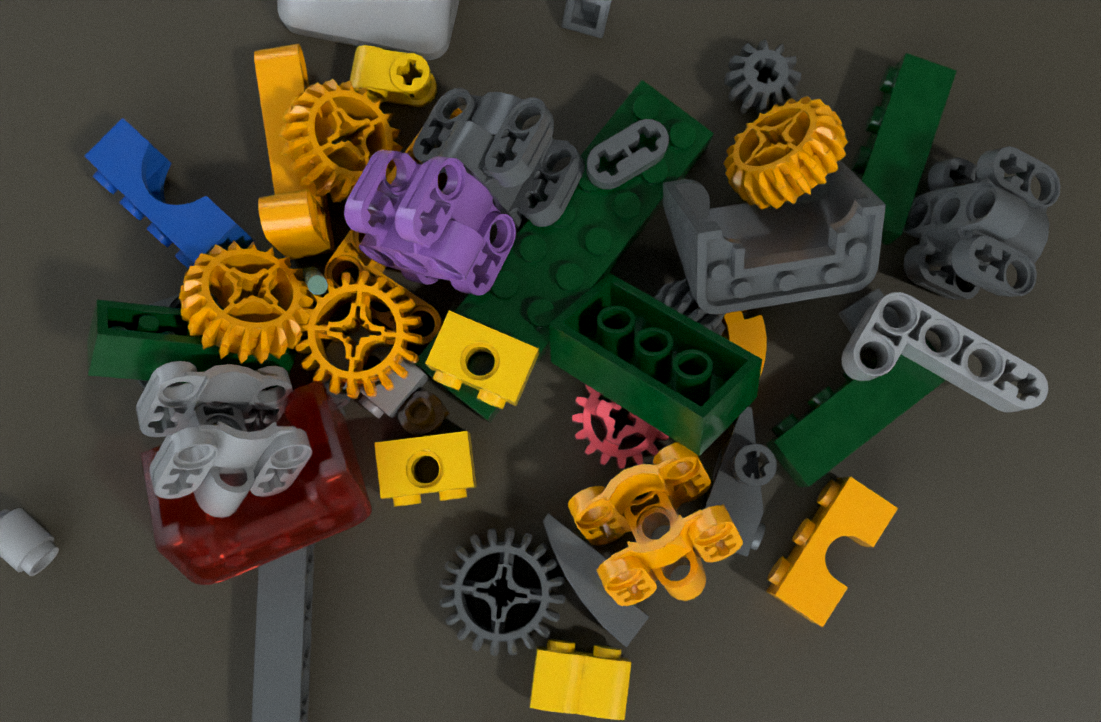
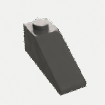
(740, 501)

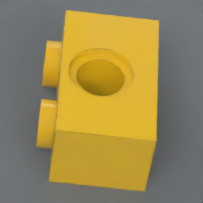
(461, 339)
(399, 458)

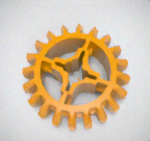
(338, 116)
(785, 153)
(248, 290)
(360, 311)

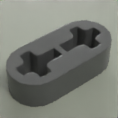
(620, 145)

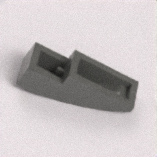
(579, 566)

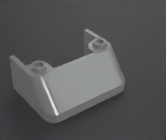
(393, 25)

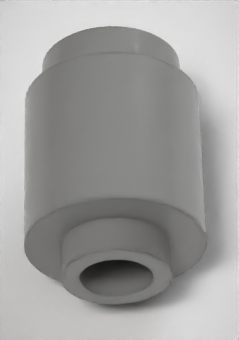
(25, 542)

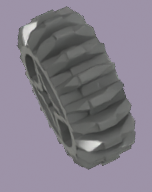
(497, 631)

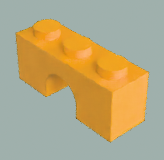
(803, 577)

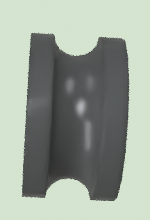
(767, 469)

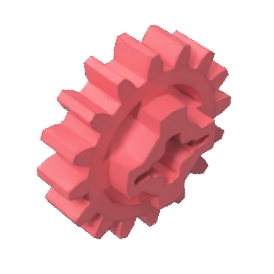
(609, 448)

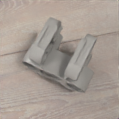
(221, 434)

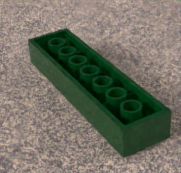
(565, 259)

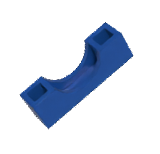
(139, 172)

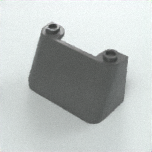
(776, 256)

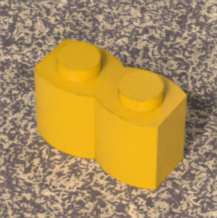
(580, 681)

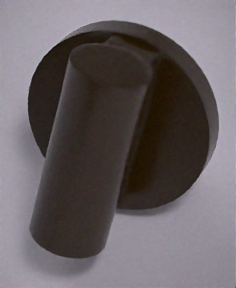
(422, 414)

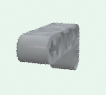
(950, 361)

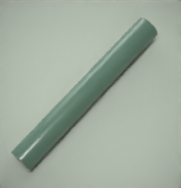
(314, 280)

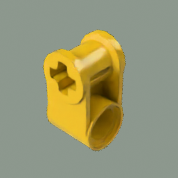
(387, 76)

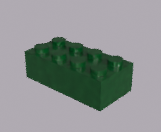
(655, 362)

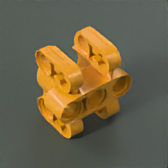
(611, 512)

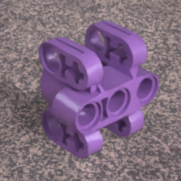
(428, 229)

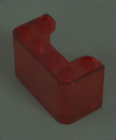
(318, 504)

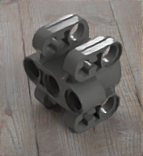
(501, 156)
(981, 223)

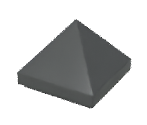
(586, 16)

